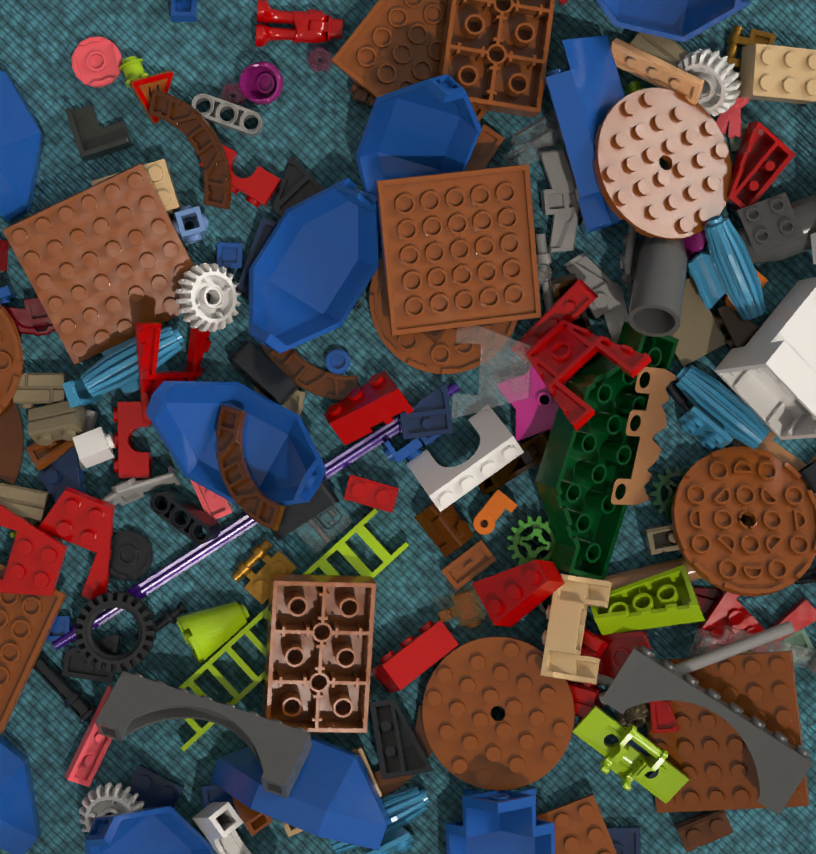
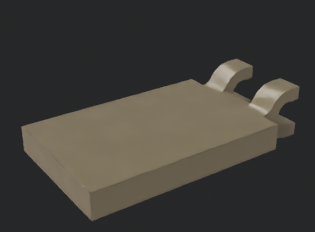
(697, 329)

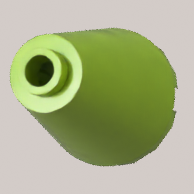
(211, 628)

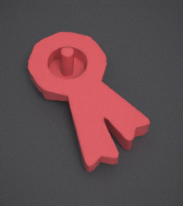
(732, 119)

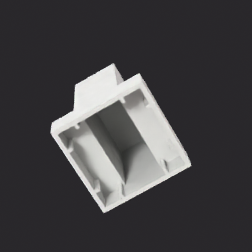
(779, 366)

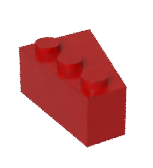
(756, 165)
(366, 407)
(517, 590)
(414, 656)

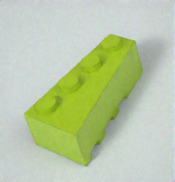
(650, 603)

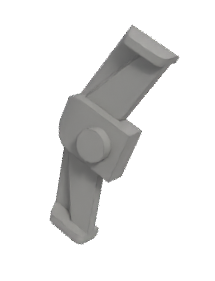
(560, 200)
(610, 296)
(132, 490)

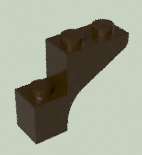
(735, 328)

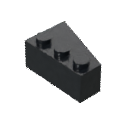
(396, 742)

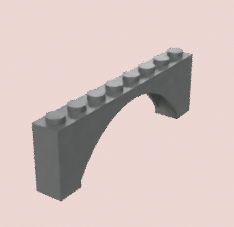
(142, 702)
(777, 762)

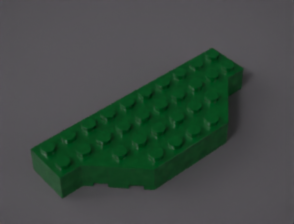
(585, 463)

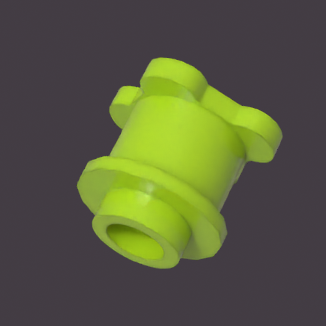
(132, 69)

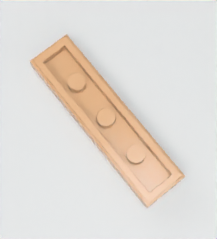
(656, 70)

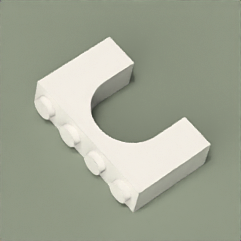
(449, 484)
(219, 825)

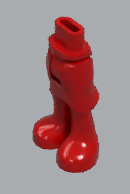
(309, 25)

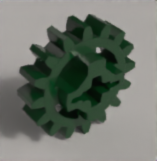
(666, 483)

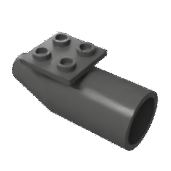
(778, 228)
(656, 281)

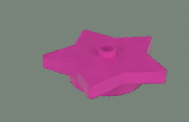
(531, 414)

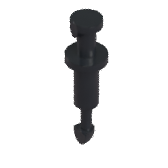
(677, 395)
(169, 617)

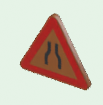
(143, 89)

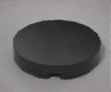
(130, 555)

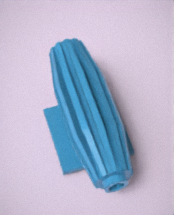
(728, 269)
(120, 364)
(717, 412)
(402, 809)

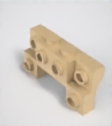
(566, 629)

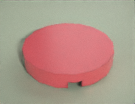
(96, 62)

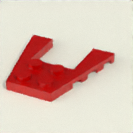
(147, 349)
(565, 352)
(88, 524)
(33, 559)
(731, 613)
(613, 659)

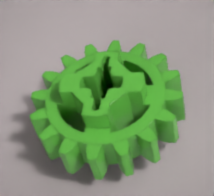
(535, 531)

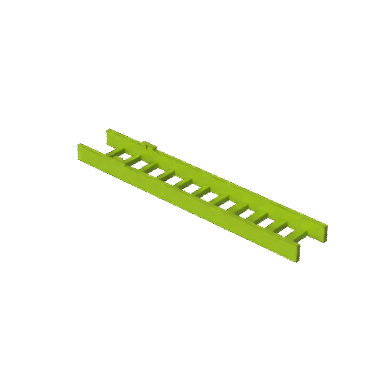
(328, 569)

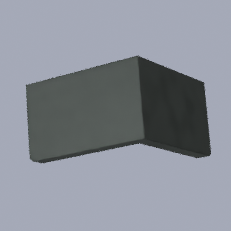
(91, 138)

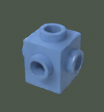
(190, 215)

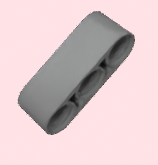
(241, 115)

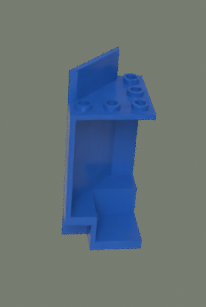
(580, 105)
(500, 825)

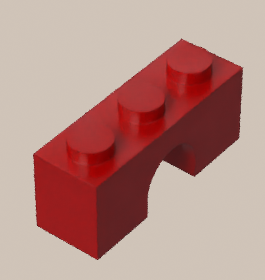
(258, 187)
(130, 461)

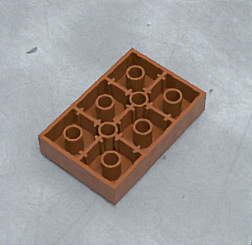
(498, 52)
(319, 651)

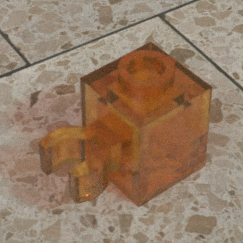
(466, 607)

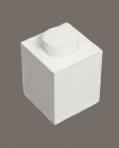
(94, 447)

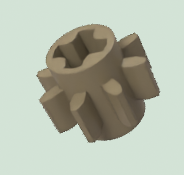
(634, 715)

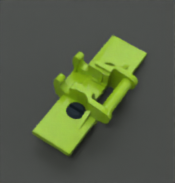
(625, 760)

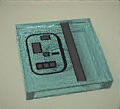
(324, 527)

